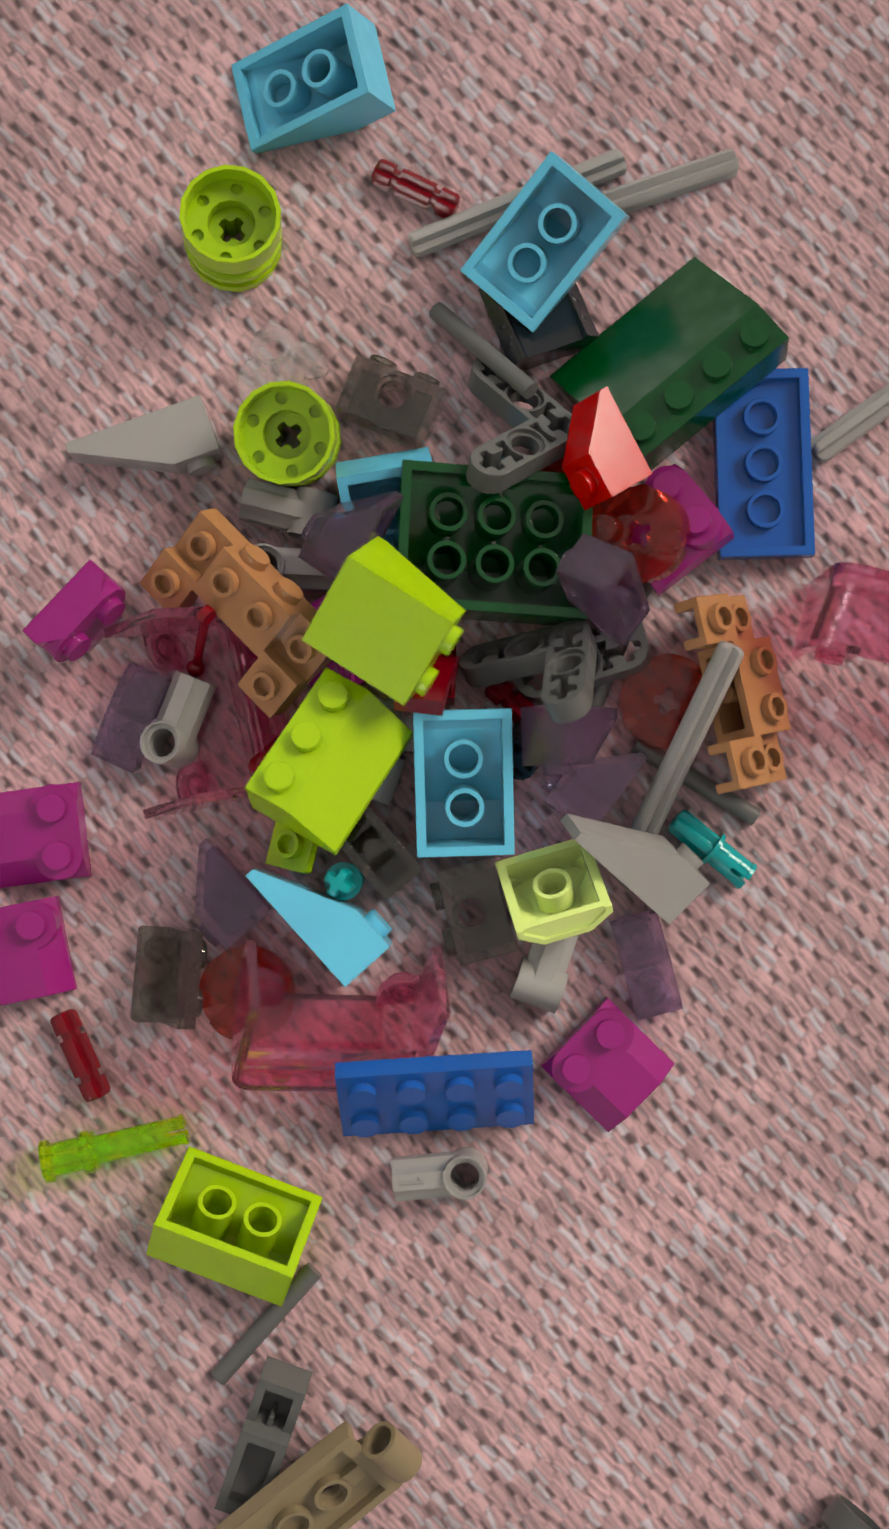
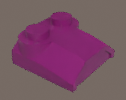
(707, 526)
(78, 614)
(43, 835)
(34, 951)
(607, 1065)

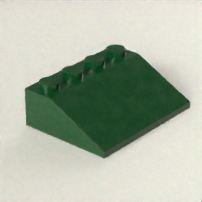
(678, 358)
(491, 549)

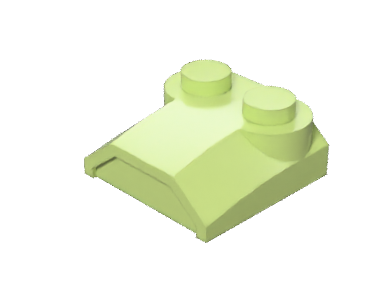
(554, 892)

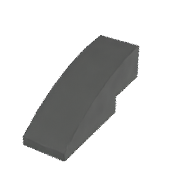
(264, 1432)

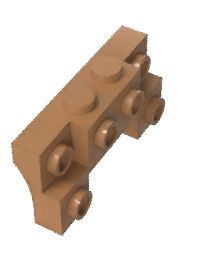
(250, 598)
(754, 701)

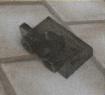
(168, 976)

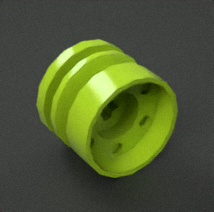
(230, 203)
(260, 433)

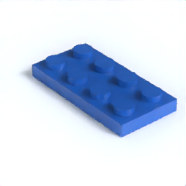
(767, 469)
(435, 1093)

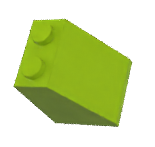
(386, 622)

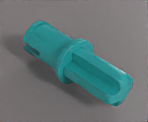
(712, 848)
(343, 881)

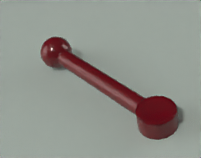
(205, 616)

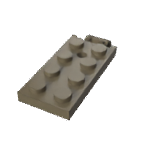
(362, 1473)

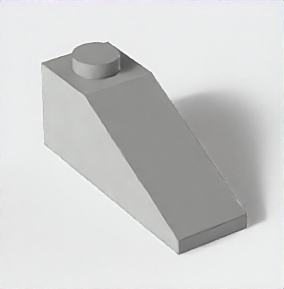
(163, 441)
(644, 862)

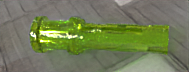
(91, 1150)

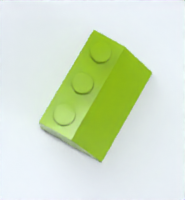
(328, 761)
(233, 1226)

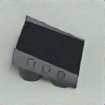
(559, 335)

